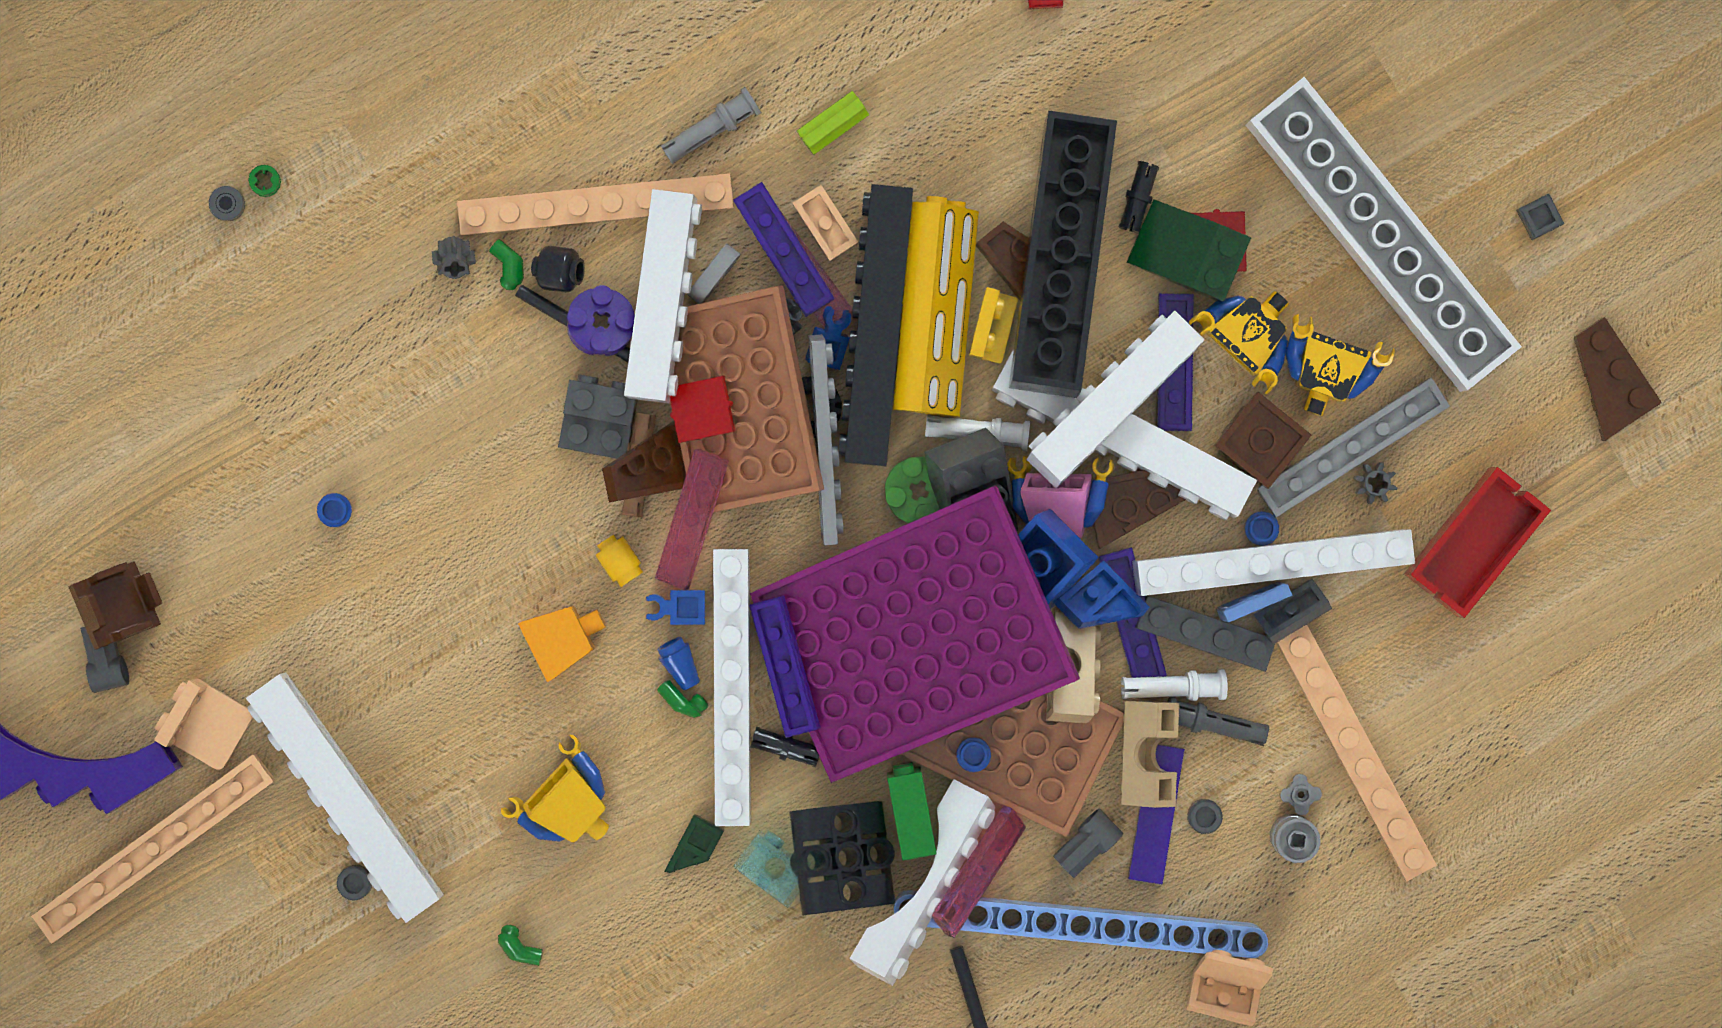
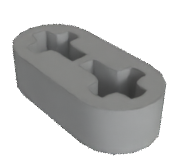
(714, 274)

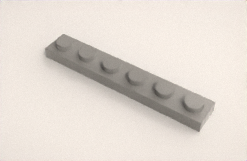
(825, 424)
(1354, 447)

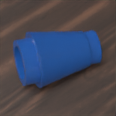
(679, 662)

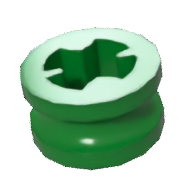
(275, 180)

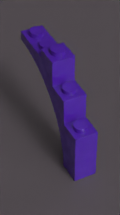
(61, 778)

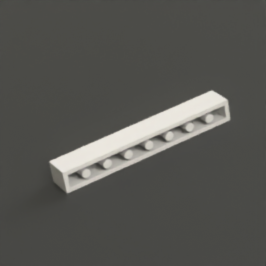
(1149, 449)
(1273, 562)
(732, 687)
(344, 797)

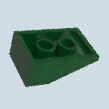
(1189, 250)

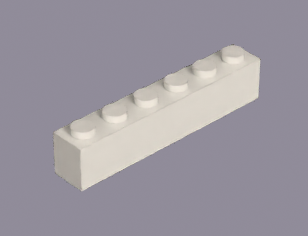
(661, 296)
(1115, 399)

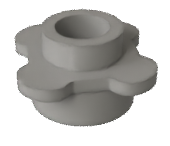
(1299, 784)

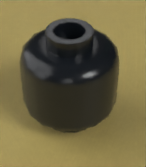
(558, 269)

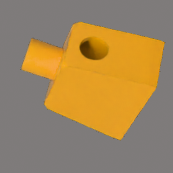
(561, 638)

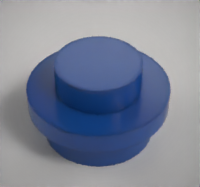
(334, 510)
(1261, 528)
(973, 754)

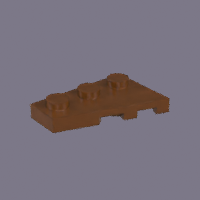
(1006, 252)
(1614, 379)
(647, 468)
(1131, 503)

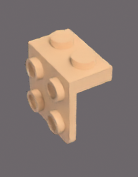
(204, 723)
(1228, 987)

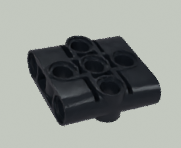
(856, 821)

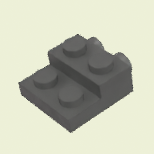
(597, 418)

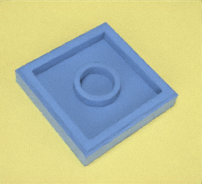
(1253, 601)

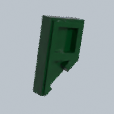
(695, 845)

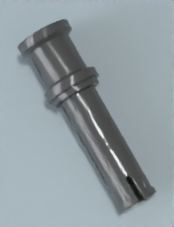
(1199, 718)

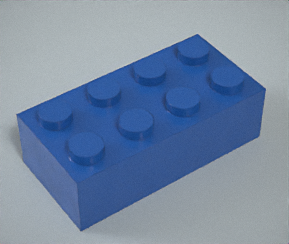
(1055, 554)

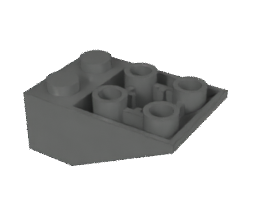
(969, 467)

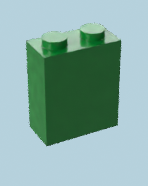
(911, 811)

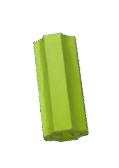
(832, 122)

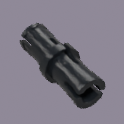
(1139, 197)
(785, 747)

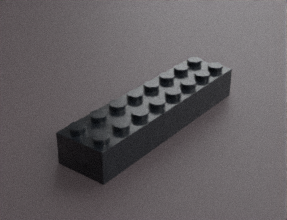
(1063, 254)
(878, 325)

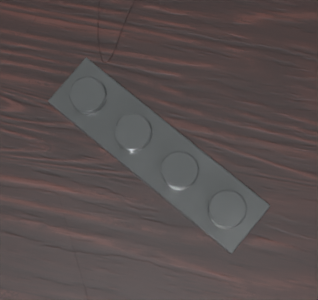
(1206, 634)

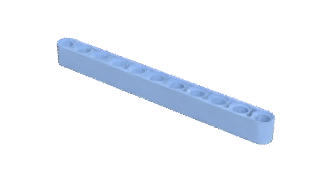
(1098, 919)

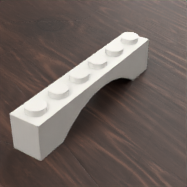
(888, 945)

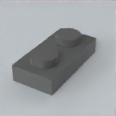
(1293, 612)

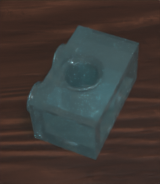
(753, 865)

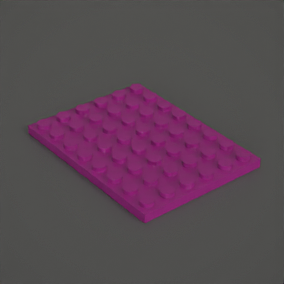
(922, 633)

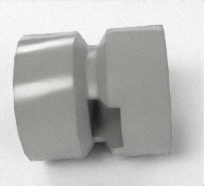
(1295, 838)

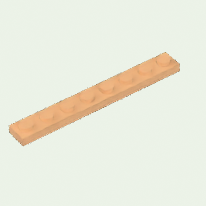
(585, 205)
(1356, 753)
(153, 848)

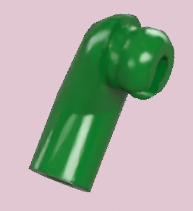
(511, 265)
(680, 704)
(515, 949)

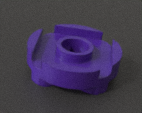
(600, 302)

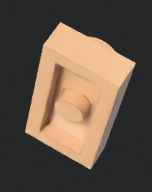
(825, 223)

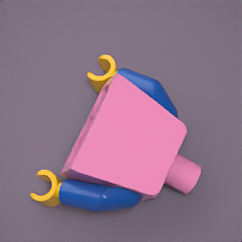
(1075, 501)

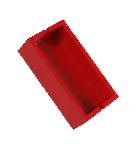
(1477, 542)

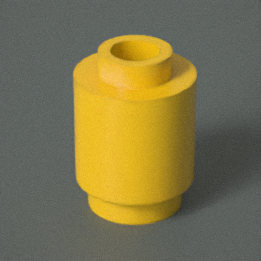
(618, 560)

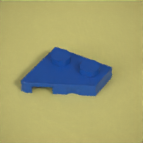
(1100, 599)

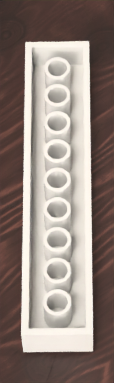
(1383, 235)

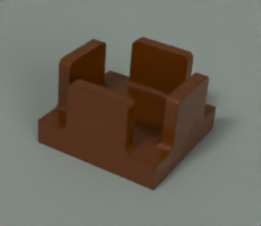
(1261, 440)
(116, 604)

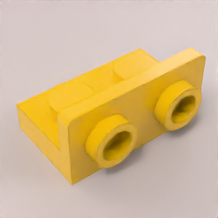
(993, 326)

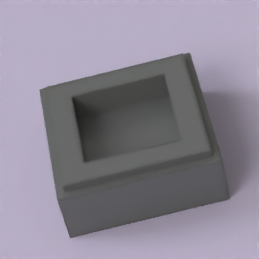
(1540, 216)

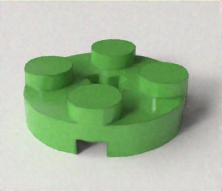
(899, 495)

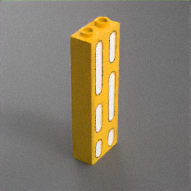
(936, 307)

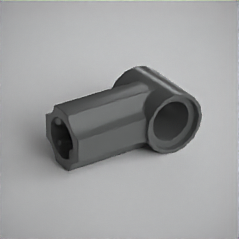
(105, 666)
(1093, 838)

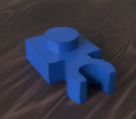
(833, 334)
(684, 607)

